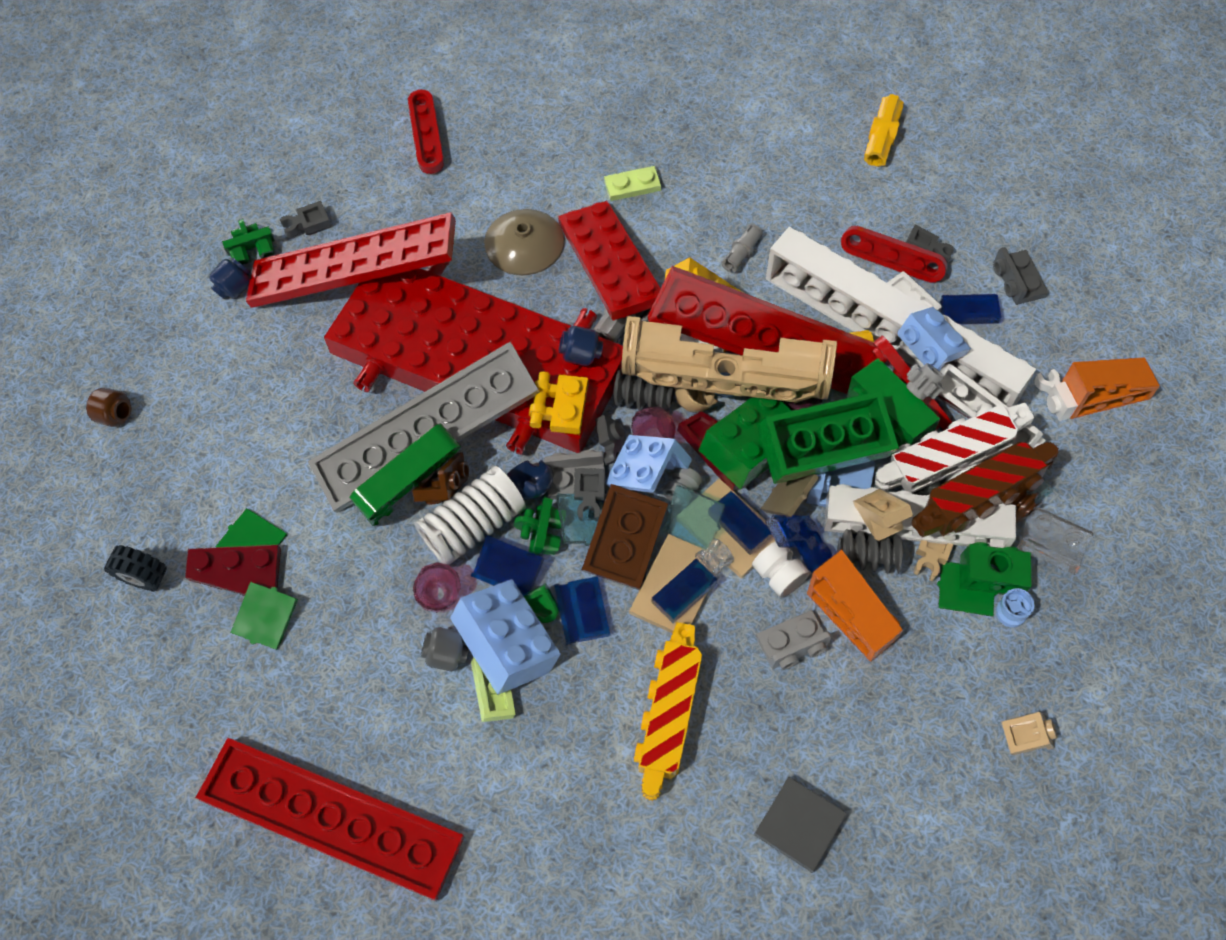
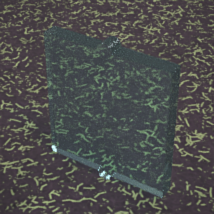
(693, 517)
(572, 529)

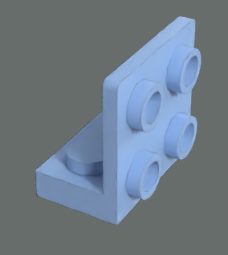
(644, 461)
(856, 476)

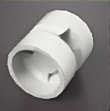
(784, 572)

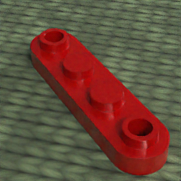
(425, 131)
(894, 254)
(887, 353)

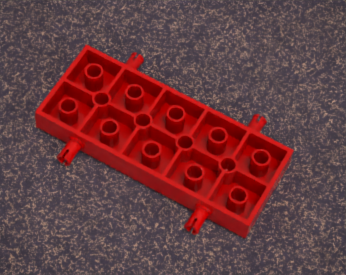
(431, 327)

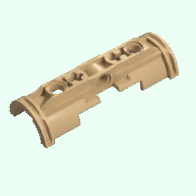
(791, 375)

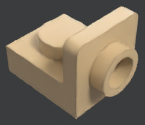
(1029, 733)

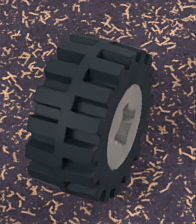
(135, 568)

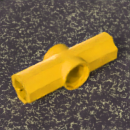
(883, 130)

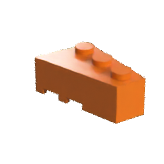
(1109, 384)
(853, 606)

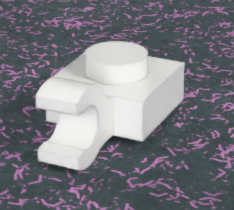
(1060, 398)

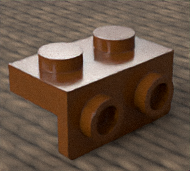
(444, 482)

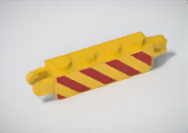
(670, 710)

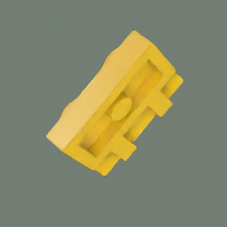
(568, 404)

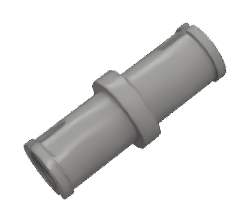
(742, 248)

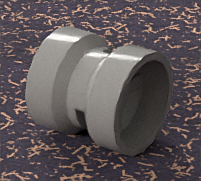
(683, 477)

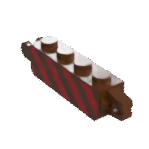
(984, 488)

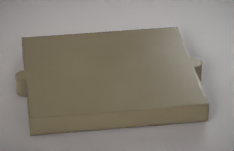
(788, 496)

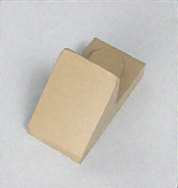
(882, 513)

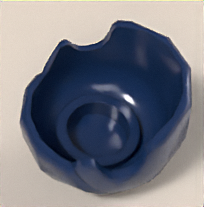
(531, 480)

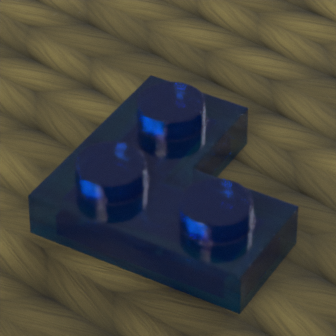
(802, 534)

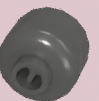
(444, 649)

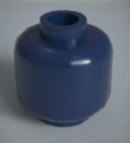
(229, 278)
(580, 346)

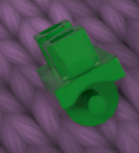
(247, 238)
(545, 517)

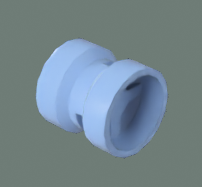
(1019, 602)

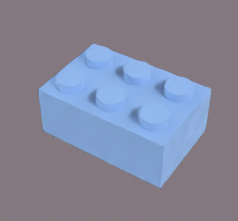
(504, 636)

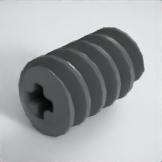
(641, 393)
(872, 550)

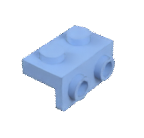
(932, 338)

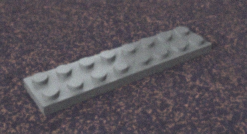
(459, 403)

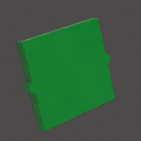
(251, 531)
(961, 600)
(264, 615)

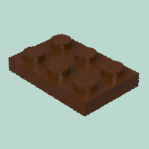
(624, 537)

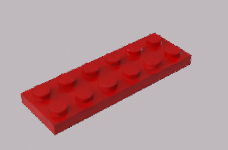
(610, 259)

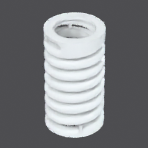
(479, 521)

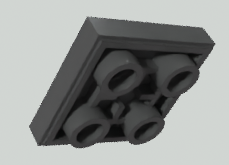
(800, 824)

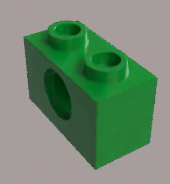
(978, 574)

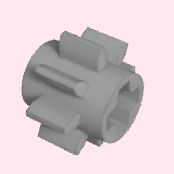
(924, 381)

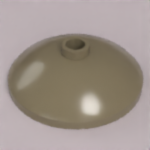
(524, 251)

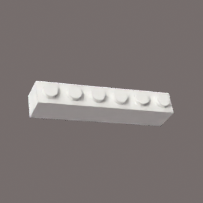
(995, 529)

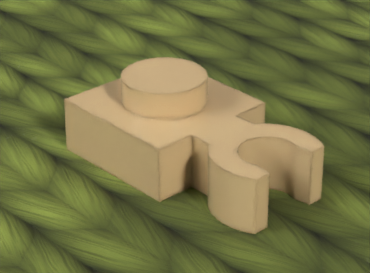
(932, 555)

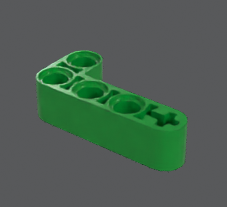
(403, 473)

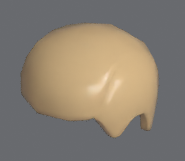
(694, 400)

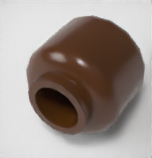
(108, 407)

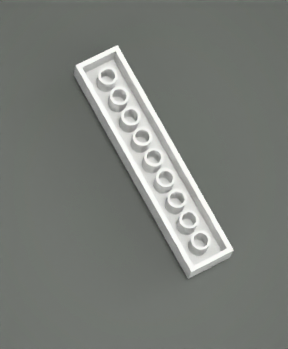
(868, 303)

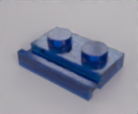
(504, 562)
(582, 610)

